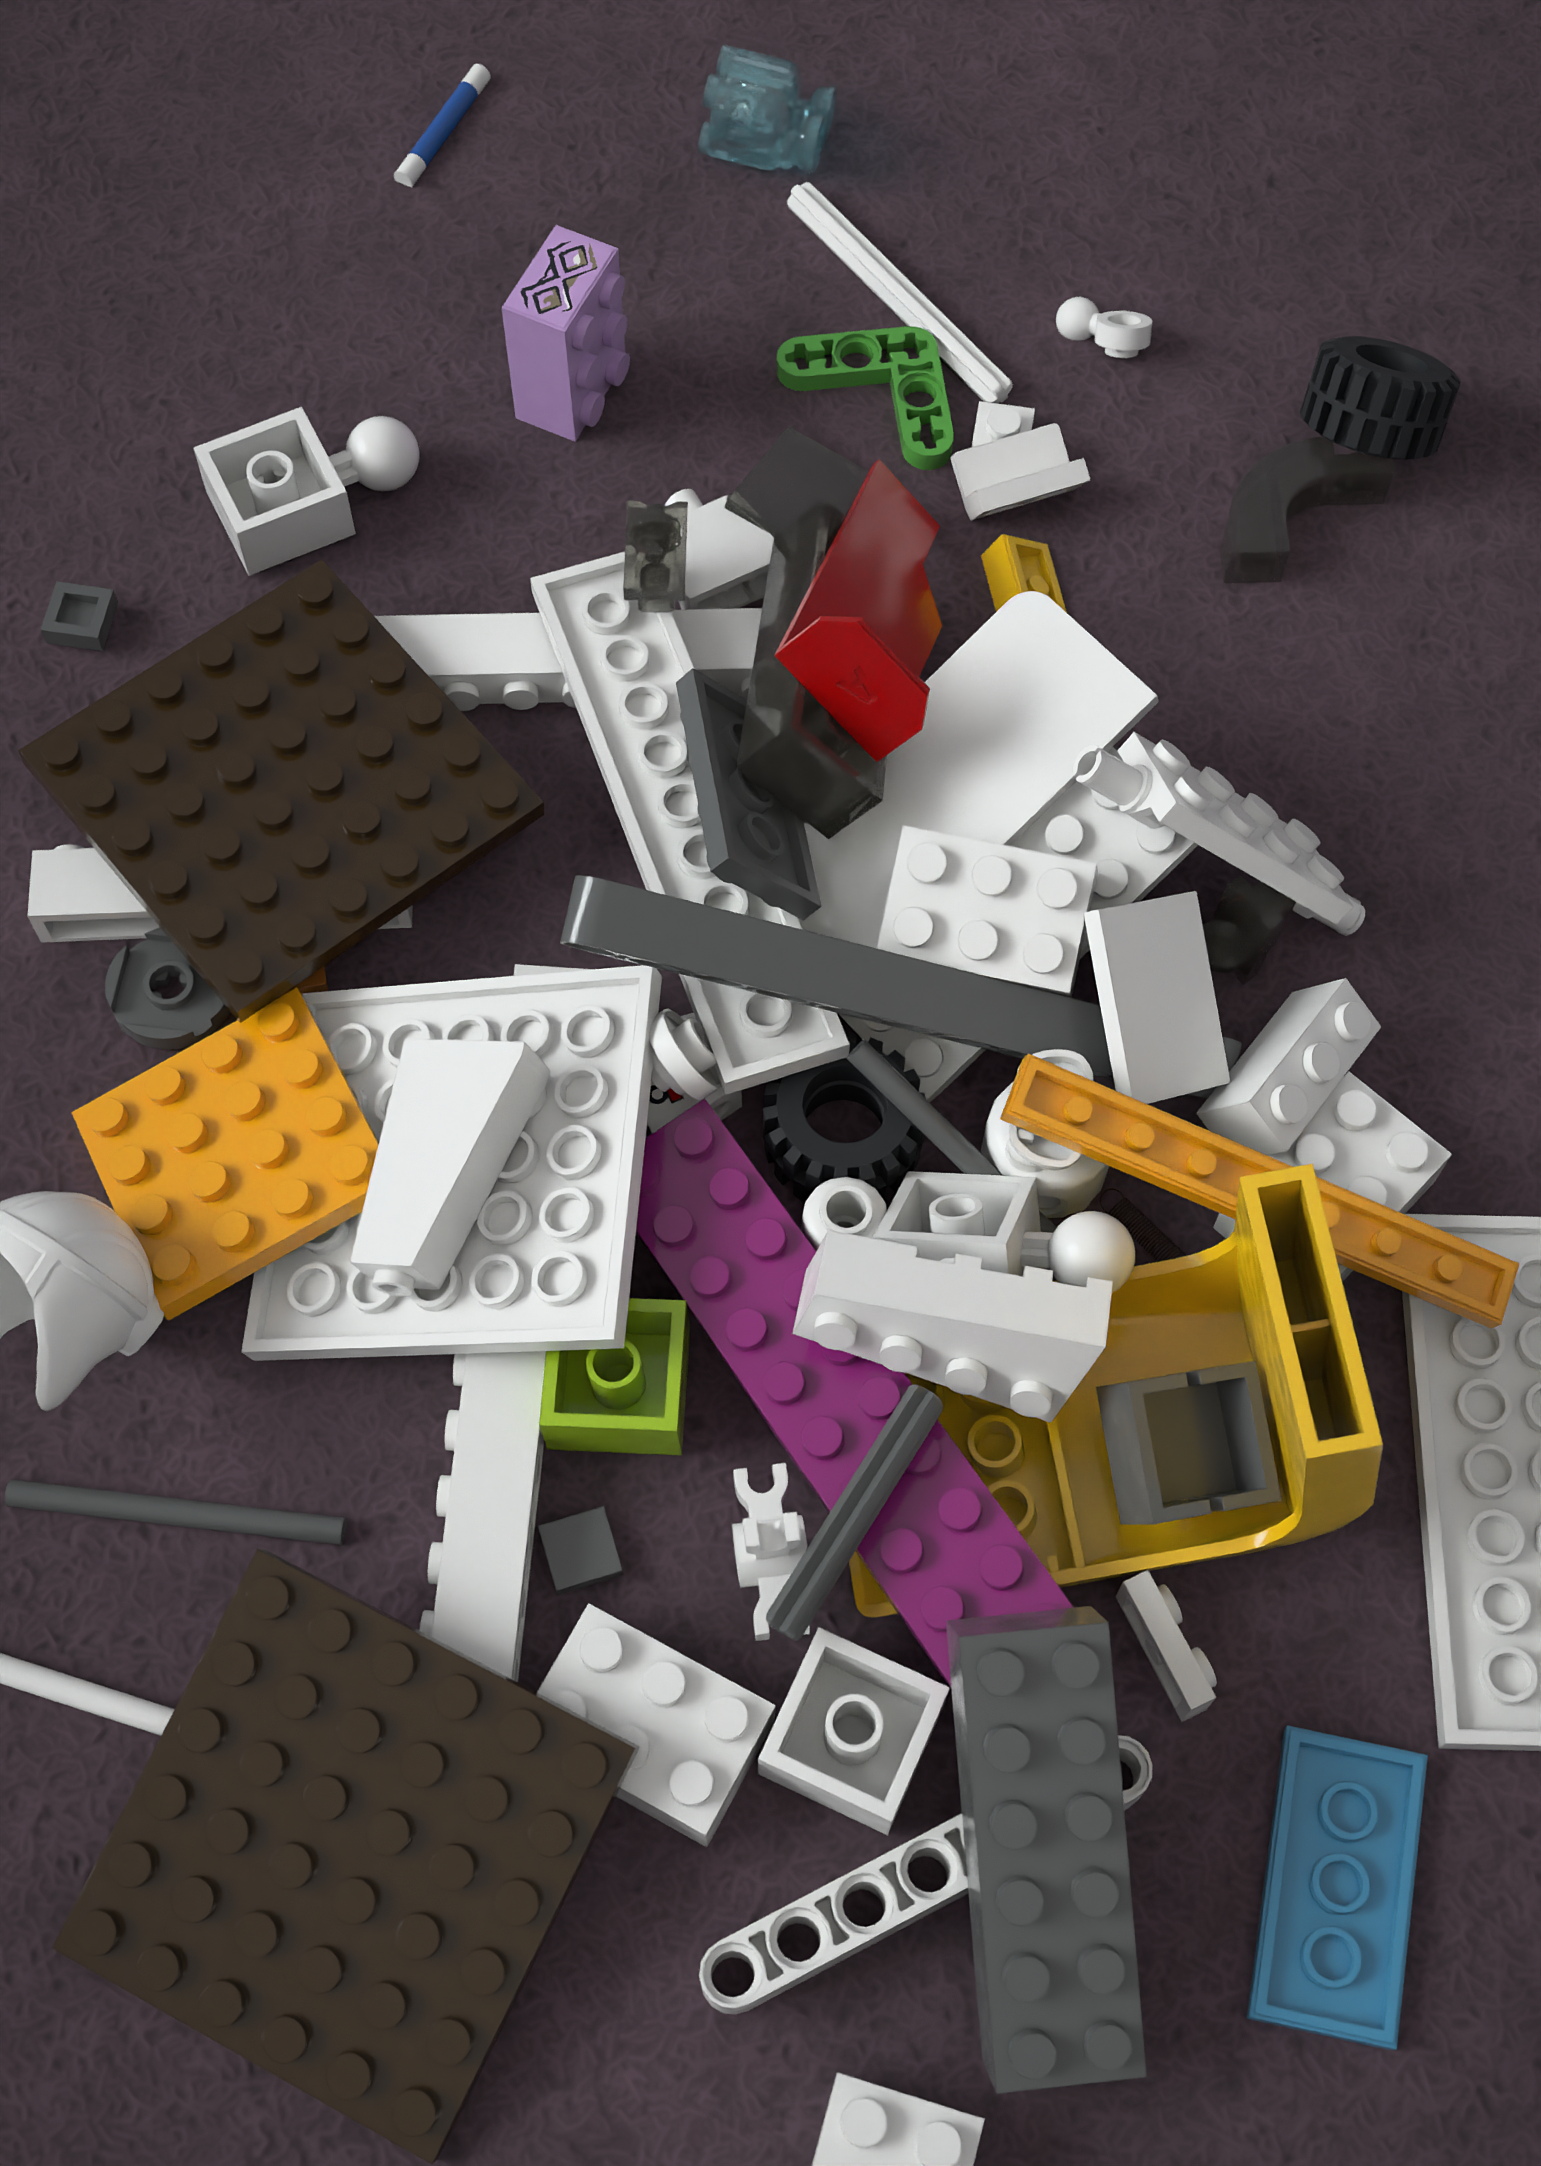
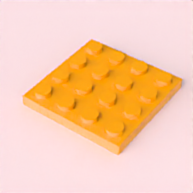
(232, 1151)

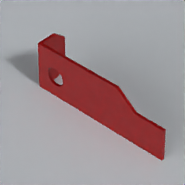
(870, 618)

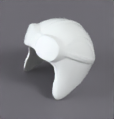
(81, 1281)

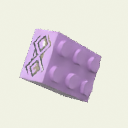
(566, 333)

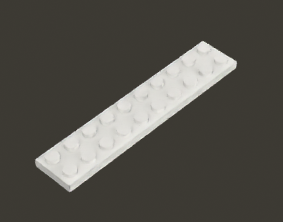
(624, 687)

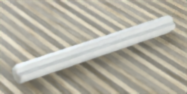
(899, 293)

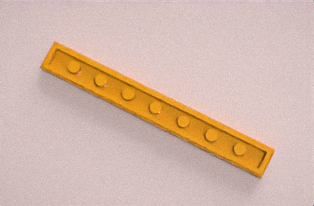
(1208, 1172)

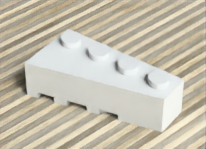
(955, 1323)

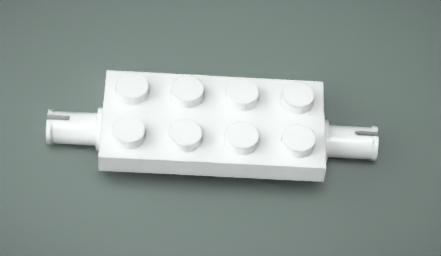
(1163, 789)

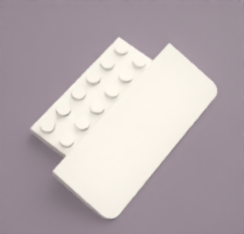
(998, 770)

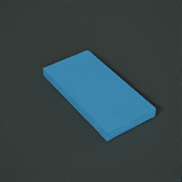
(1338, 1888)

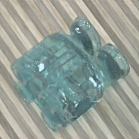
(761, 113)

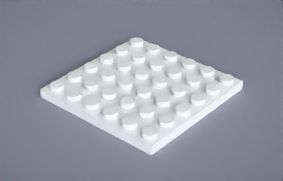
(561, 1221)

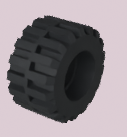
(1379, 397)
(810, 1158)

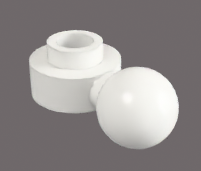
(1117, 331)

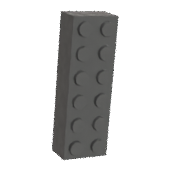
(1046, 1849)

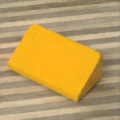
(1018, 567)

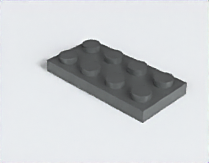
(745, 828)

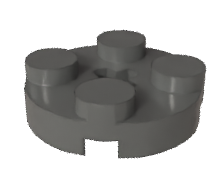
(145, 1013)

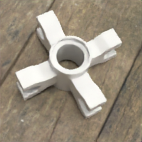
(766, 1542)

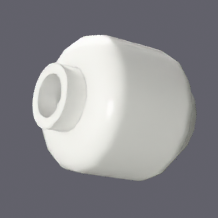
(843, 1207)

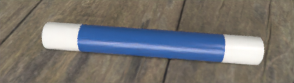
(442, 125)

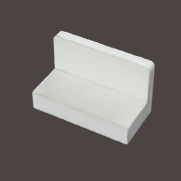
(1016, 471)

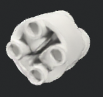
(1063, 1176)

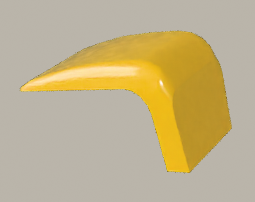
(1254, 1297)

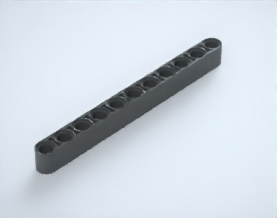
(835, 974)

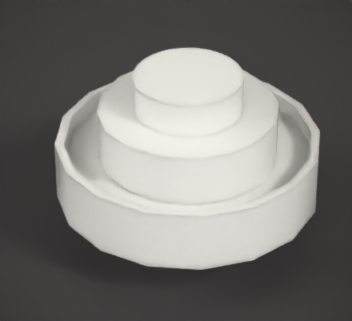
(682, 1056)

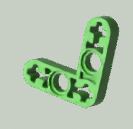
(901, 372)

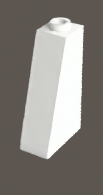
(440, 1153)

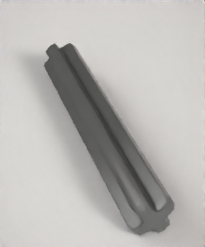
(854, 1512)

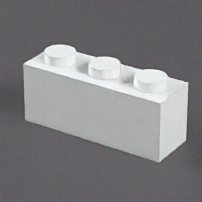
(1291, 1068)

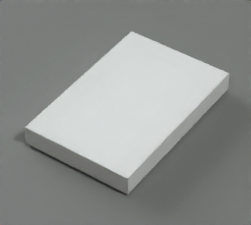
(1157, 997)

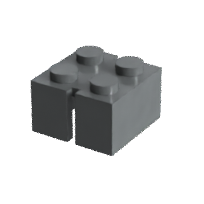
(1188, 1439)

